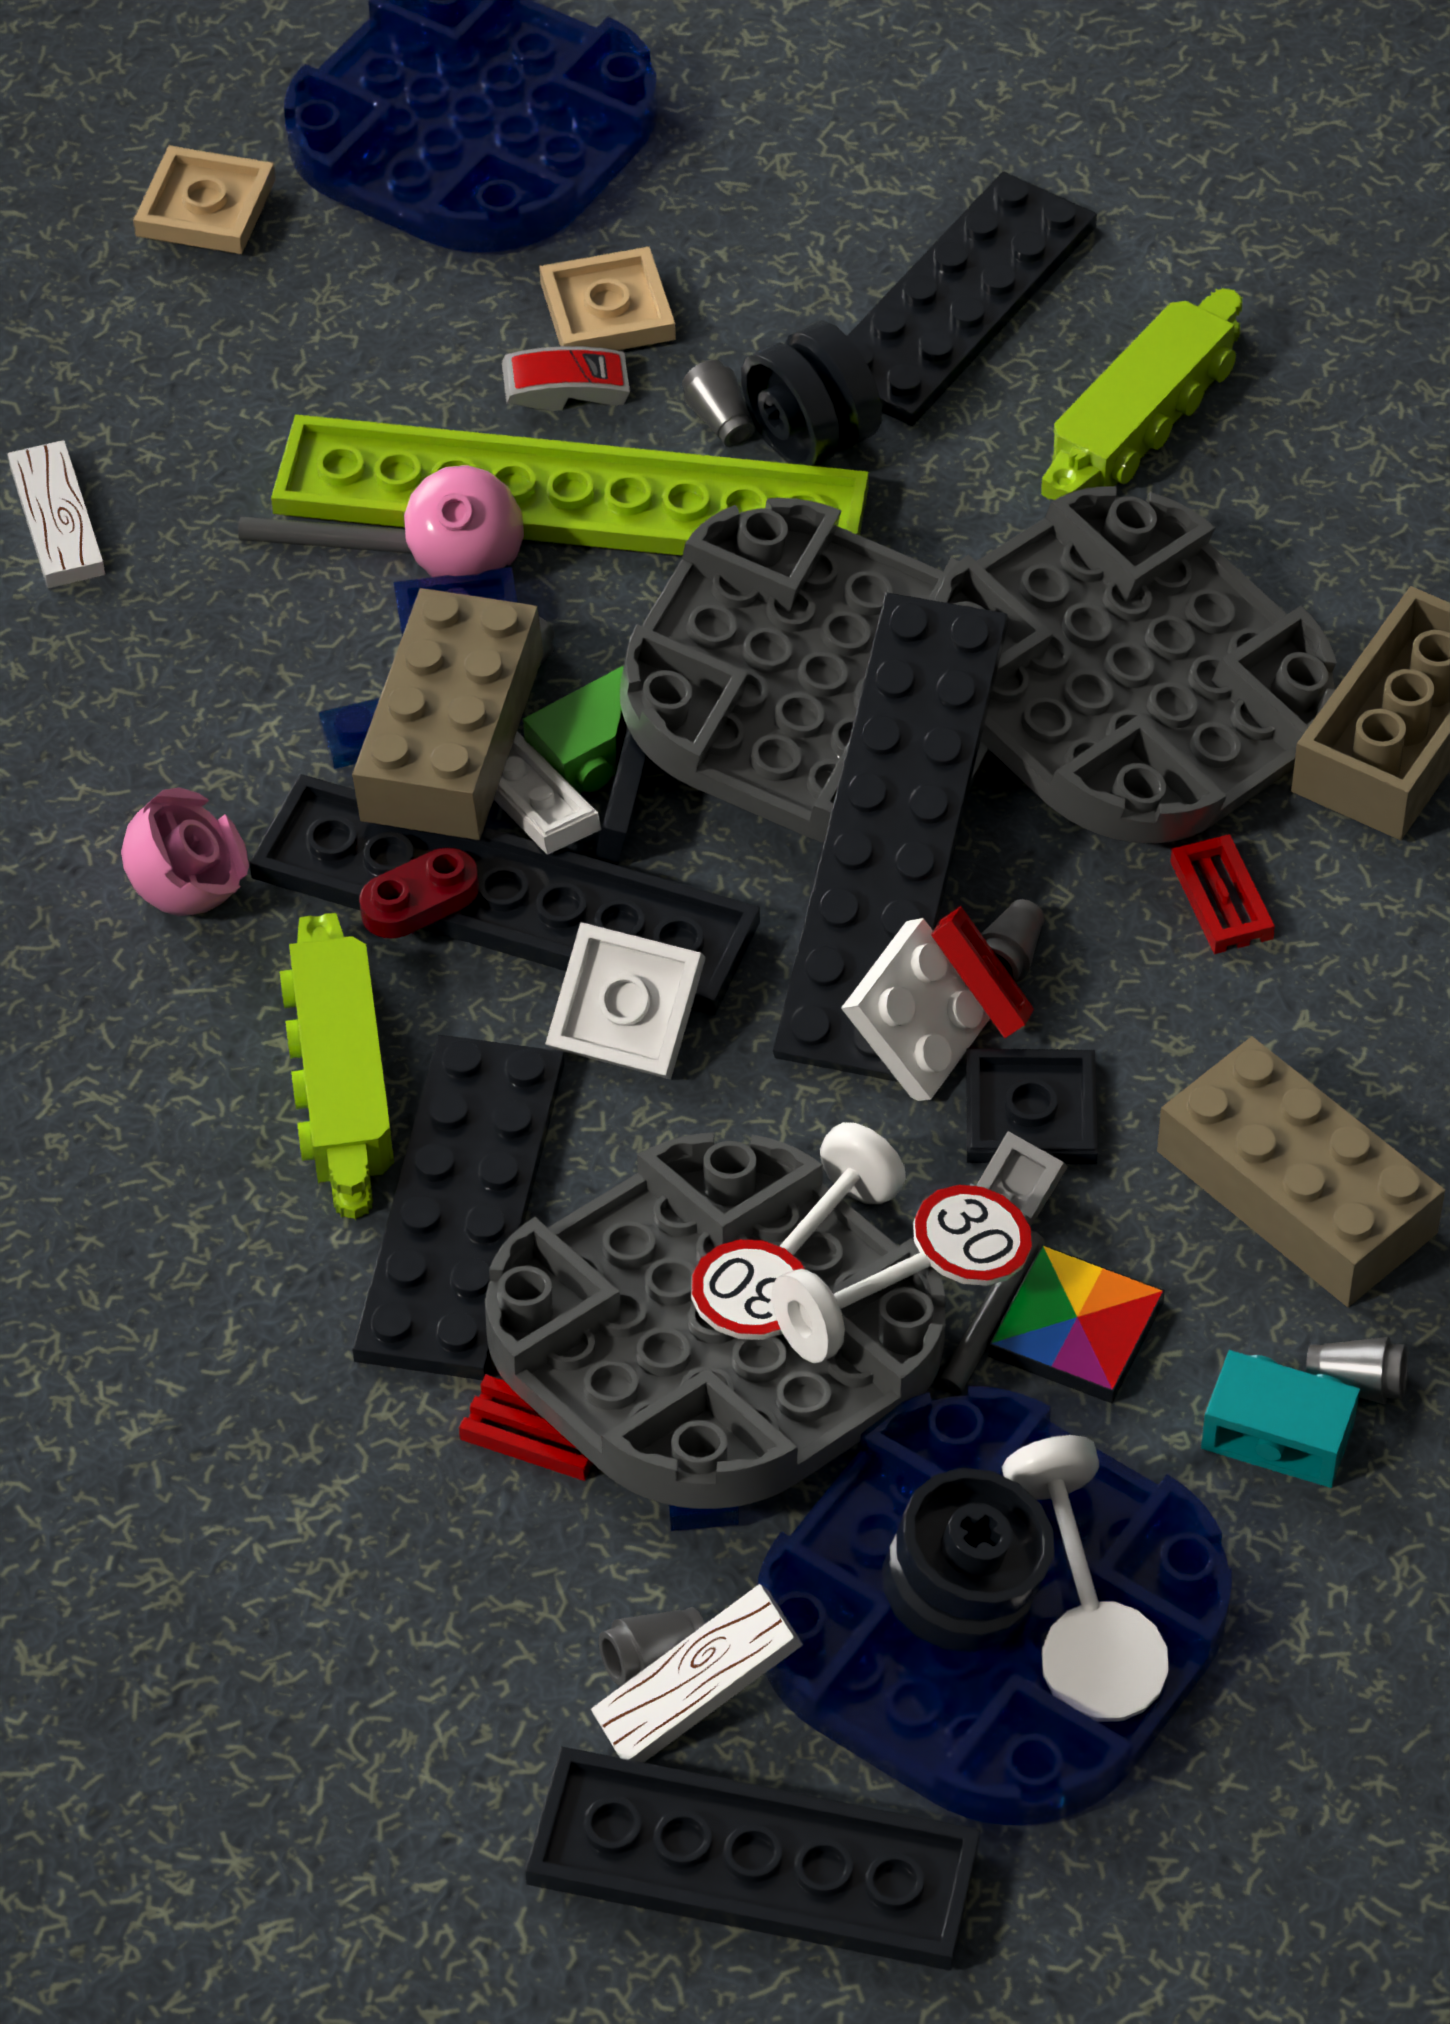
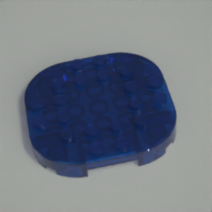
(472, 118)
(983, 1724)

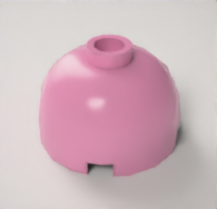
(463, 522)
(183, 854)

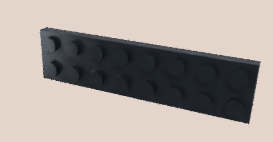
(891, 816)
(525, 898)

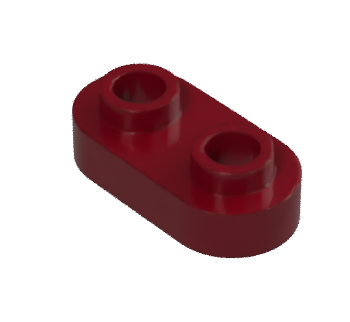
(422, 892)

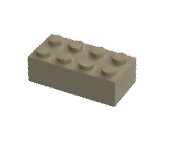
(448, 714)
(1386, 727)
(1300, 1171)

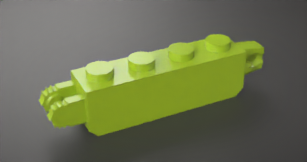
(1143, 394)
(340, 1062)

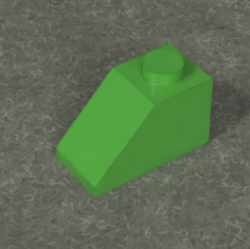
(582, 733)

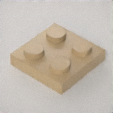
(204, 199)
(608, 301)

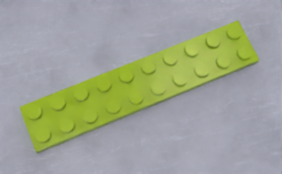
(562, 487)

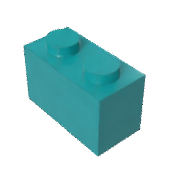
(1280, 1418)

